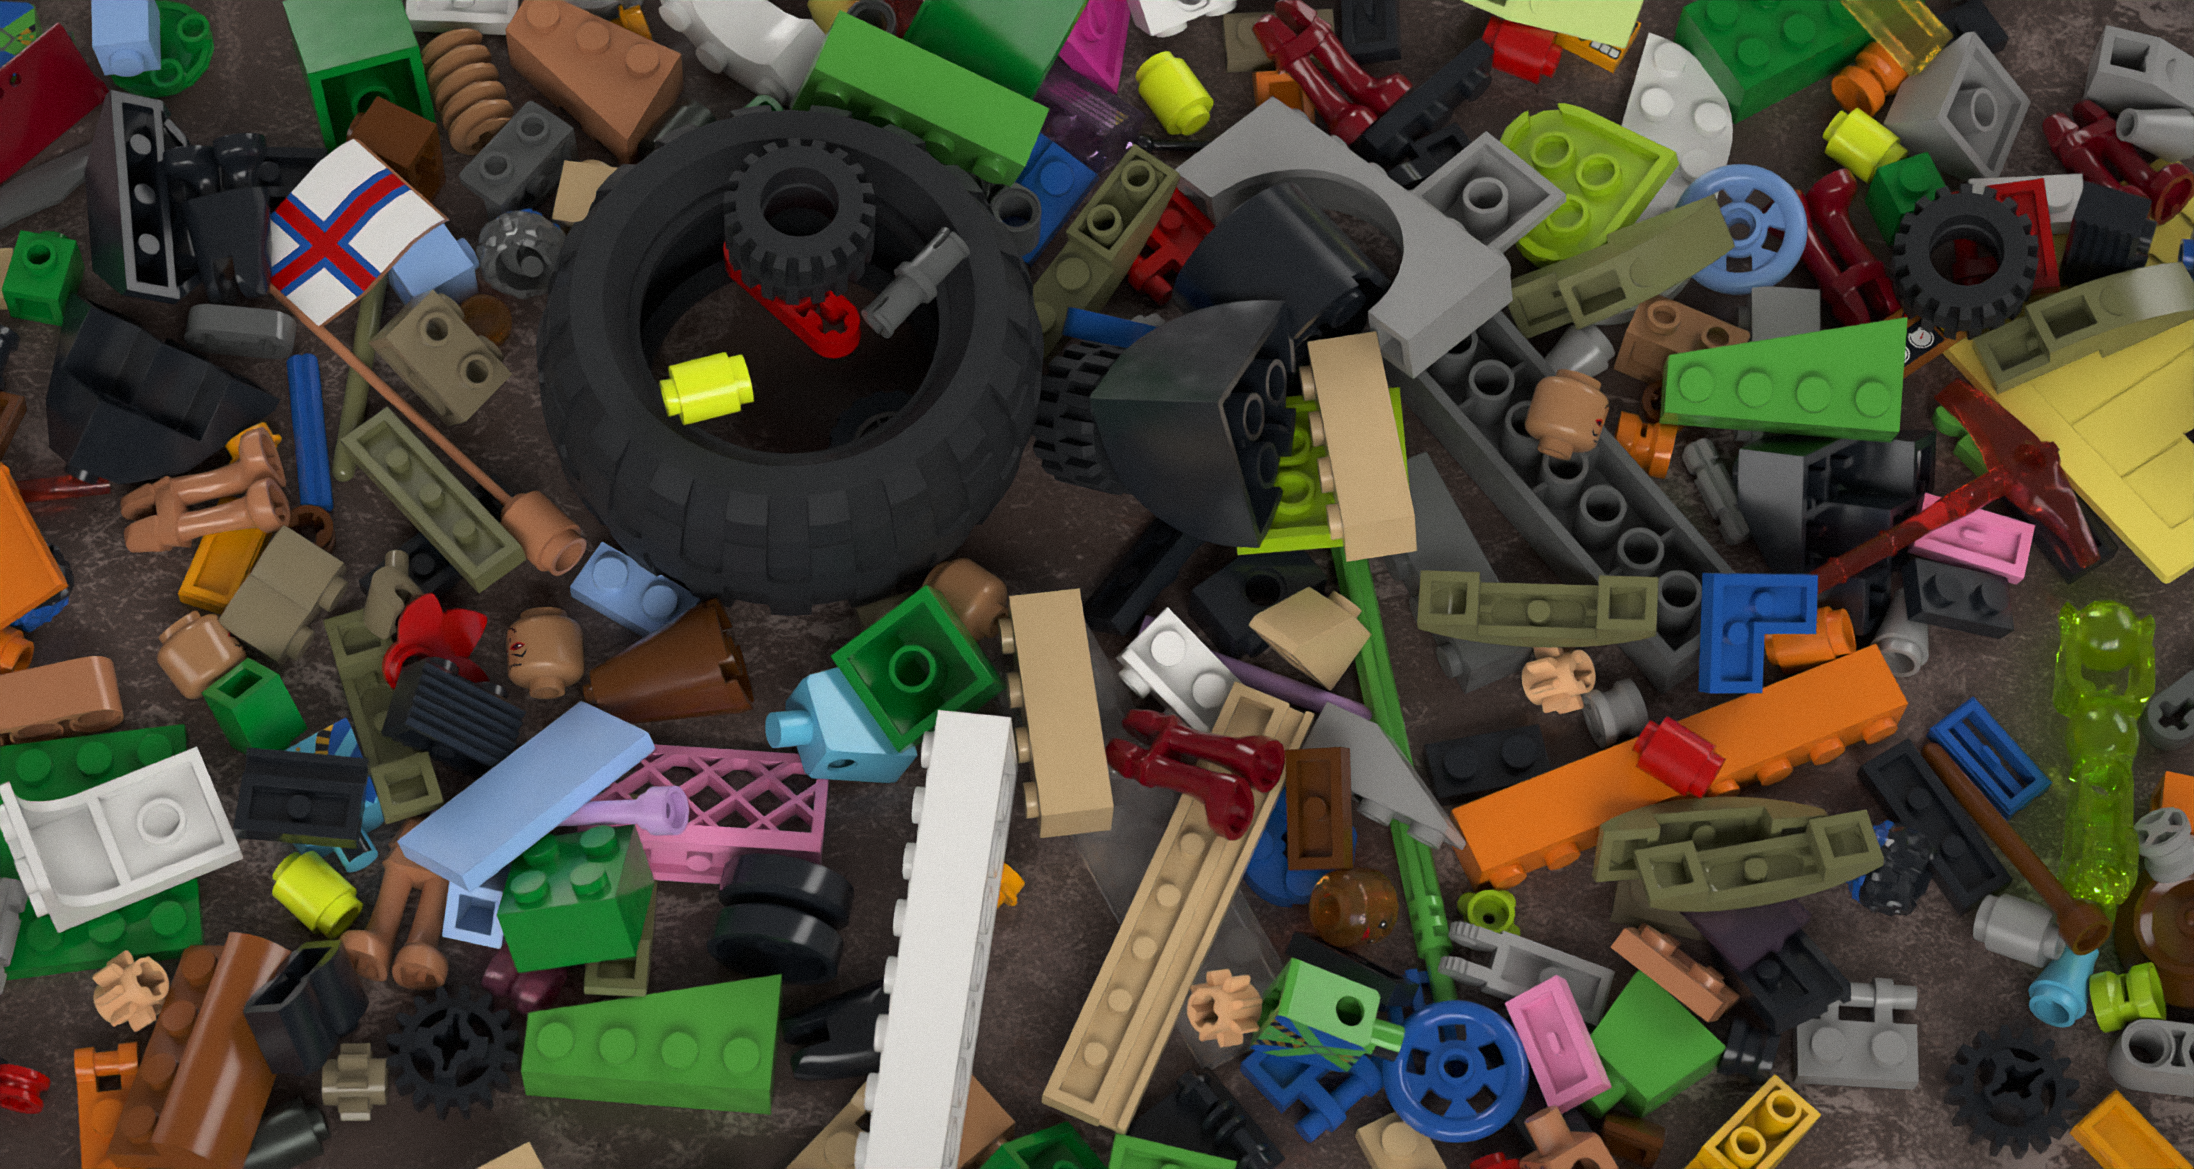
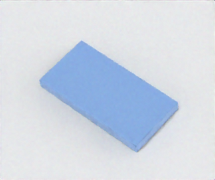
(526, 796)

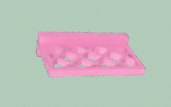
(703, 846)

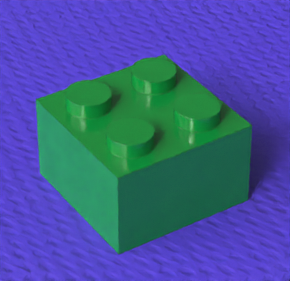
(576, 899)

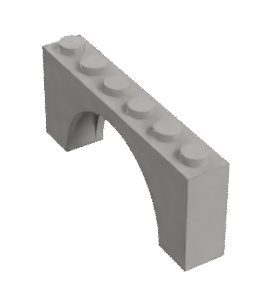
(1446, 275)

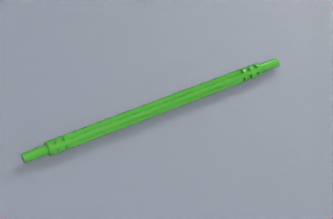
(1381, 698)

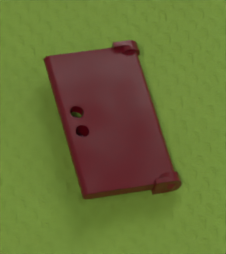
(45, 100)

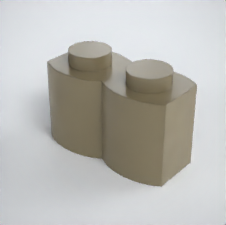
(284, 597)

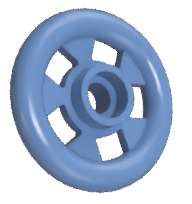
(1785, 214)

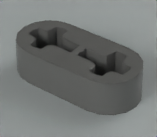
(240, 331)
(2167, 703)

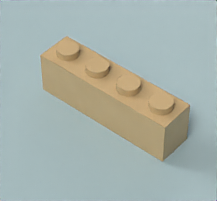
(1360, 446)
(1058, 713)

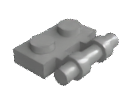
(1860, 1051)

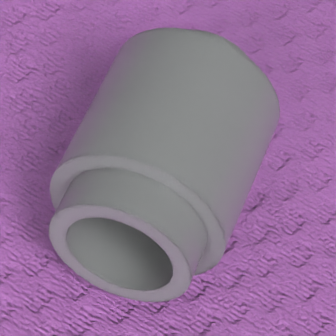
(2018, 929)

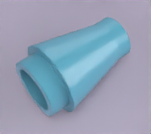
(2063, 989)

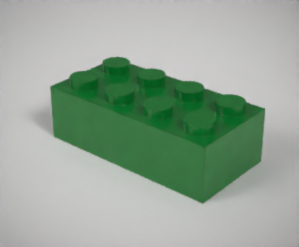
(1769, 47)

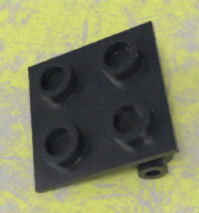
(1208, 1121)

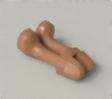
(164, 510)
(372, 949)

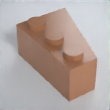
(595, 71)

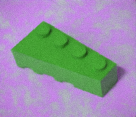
(948, 107)
(1799, 384)
(664, 1049)

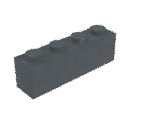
(1449, 545)

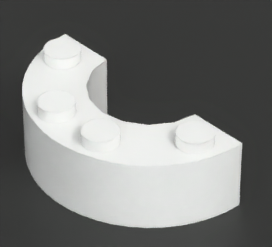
(748, 42)

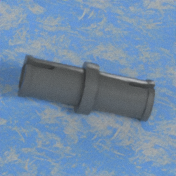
(915, 282)

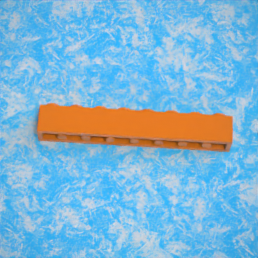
(1757, 734)

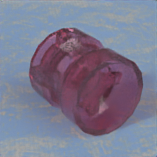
(529, 990)

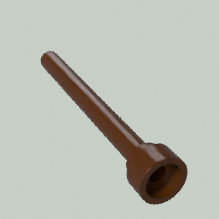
(2080, 924)

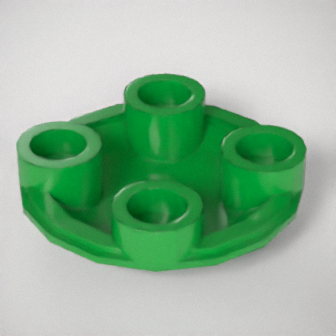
(184, 50)

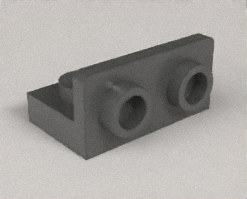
(521, 162)

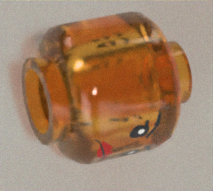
(1353, 907)

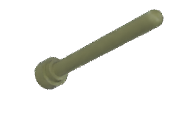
(357, 387)

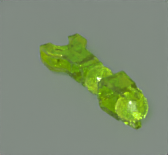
(2102, 742)

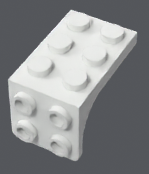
(118, 839)

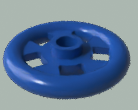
(1460, 1121)

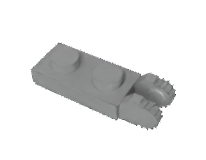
(1523, 964)

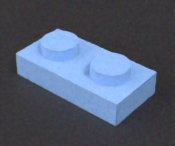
(629, 593)

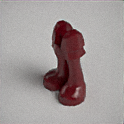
(1297, 35)
(2093, 140)
(1829, 208)
(1227, 798)

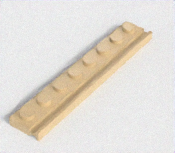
(1166, 936)

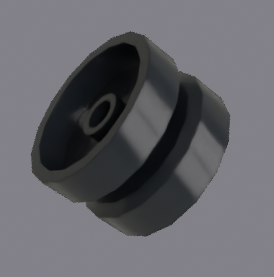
(780, 919)

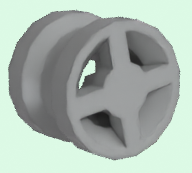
(1614, 712)
(2166, 844)

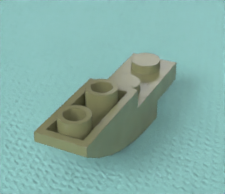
(1103, 243)
(1623, 273)
(2086, 319)

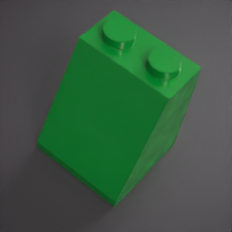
(352, 56)

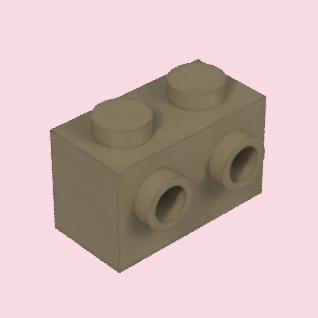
(441, 357)

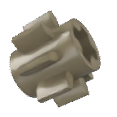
(355, 1082)

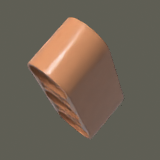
(59, 701)

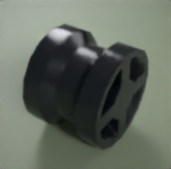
(1748, 1051)

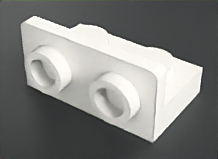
(1177, 672)

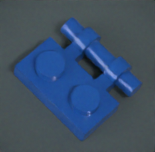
(1288, 1080)

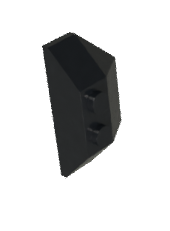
(136, 205)

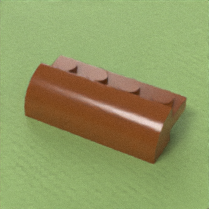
(202, 1069)

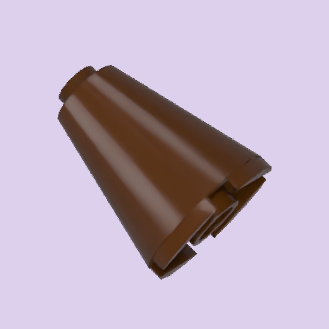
(676, 672)

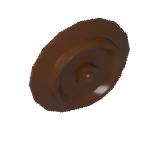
(2159, 929)

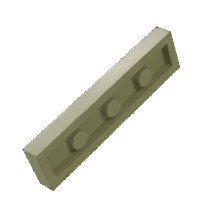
(433, 500)

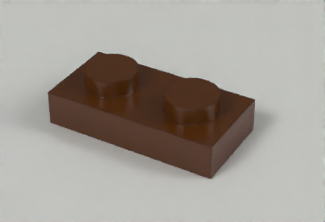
(1319, 809)

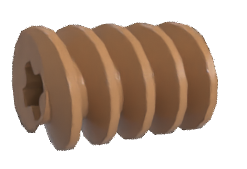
(466, 89)

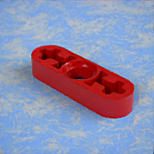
(807, 323)

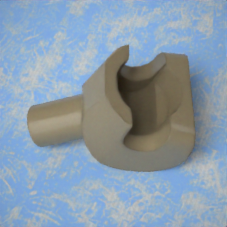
(389, 594)

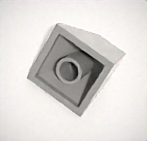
(1960, 111)
(1491, 193)

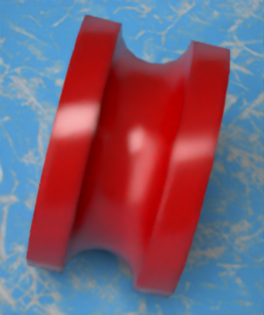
(22, 1088)

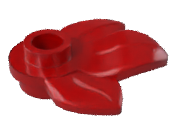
(432, 633)

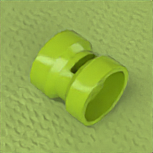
(2127, 996)

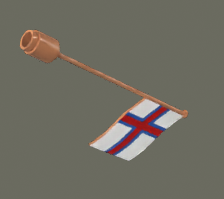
(331, 249)

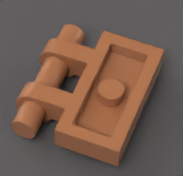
(1676, 972)

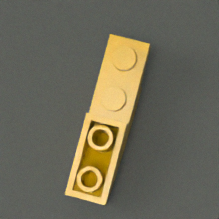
(1759, 1131)

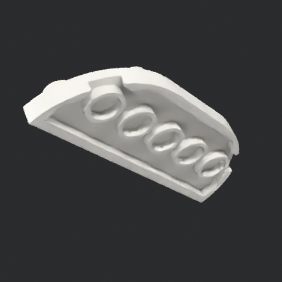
(1684, 111)

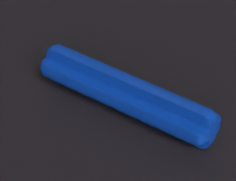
(309, 431)

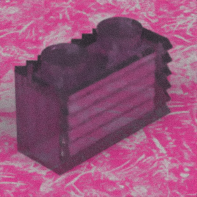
(1087, 118)

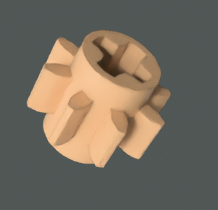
(1558, 678)
(130, 991)
(1224, 1008)

